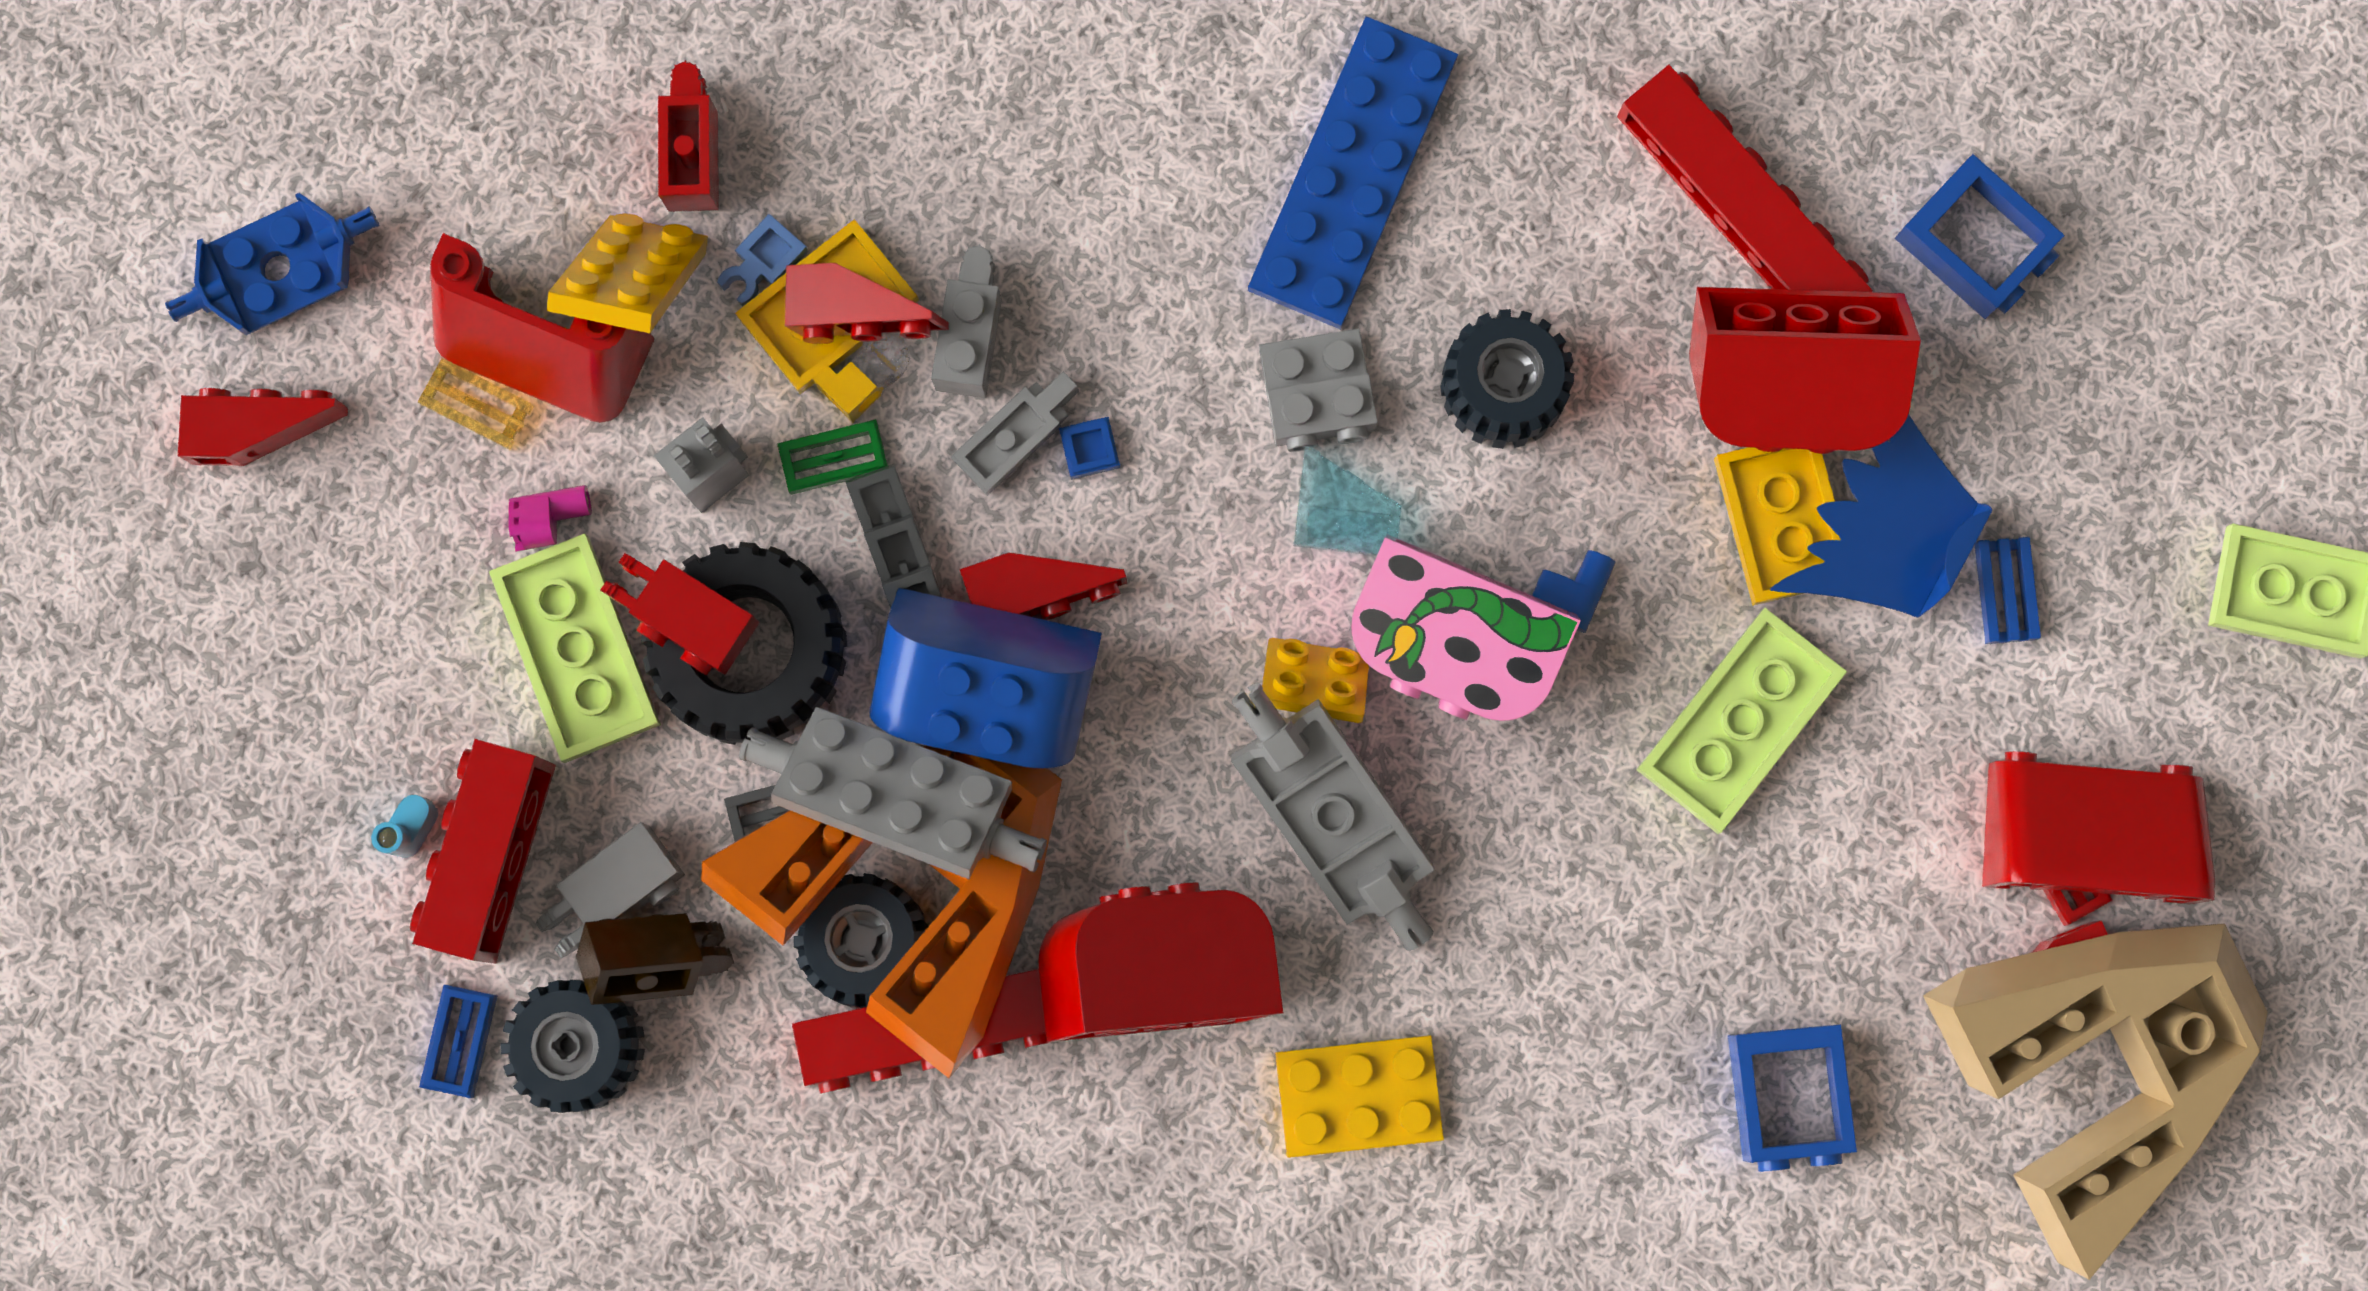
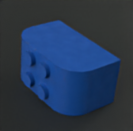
(983, 680)

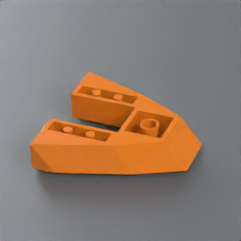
(954, 972)

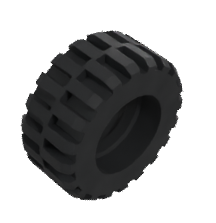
(805, 680)

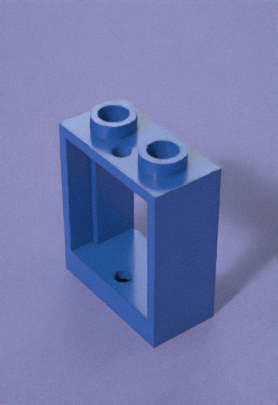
(1955, 272)
(1777, 1156)

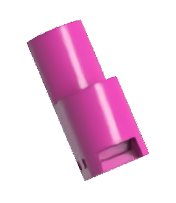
(535, 516)

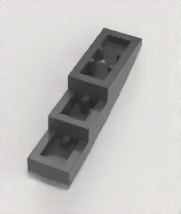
(892, 533)

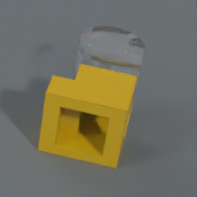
(865, 376)

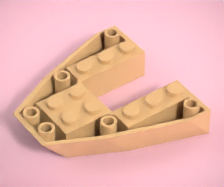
(2184, 1027)

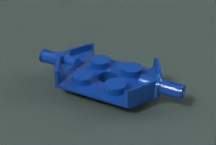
(232, 268)

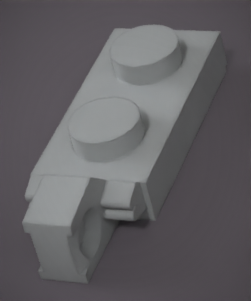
(1015, 432)

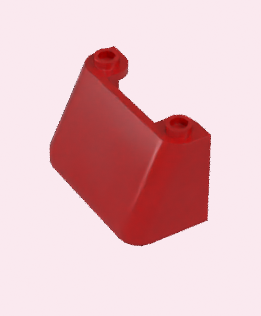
(575, 368)
(2098, 830)

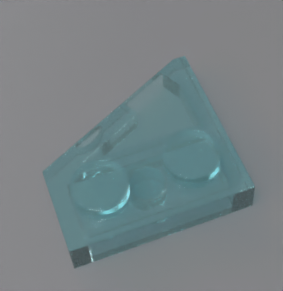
(1341, 510)

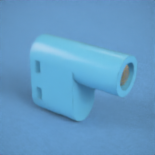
(406, 828)

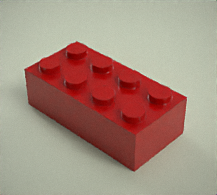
(482, 852)

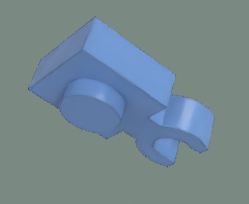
(764, 257)

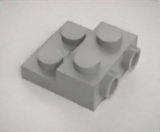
(1318, 389)

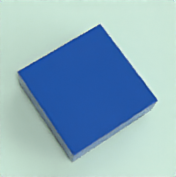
(1089, 448)

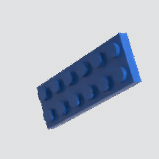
(1352, 172)

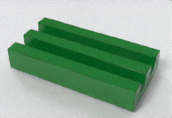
(825, 438)

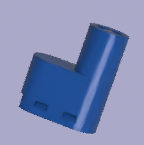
(1577, 595)

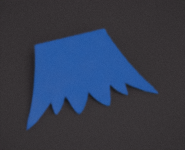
(1902, 535)

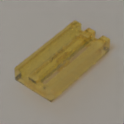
(513, 423)

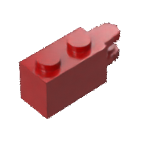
(688, 143)
(685, 613)

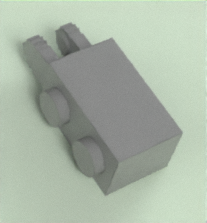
(973, 314)
(704, 463)
(615, 884)

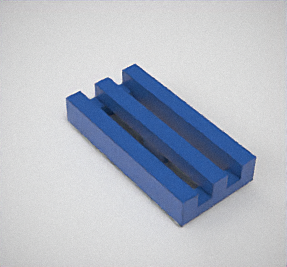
(2027, 589)
(478, 1045)

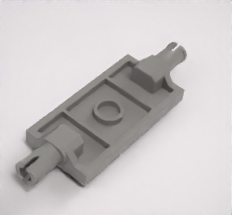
(893, 794)
(1333, 813)

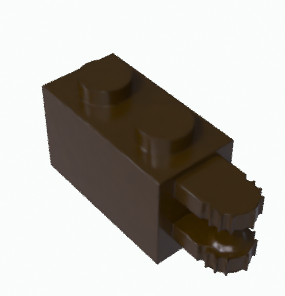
(649, 957)

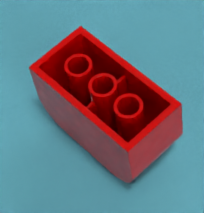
(1803, 367)
(1158, 964)

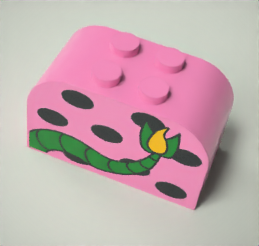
(1458, 634)

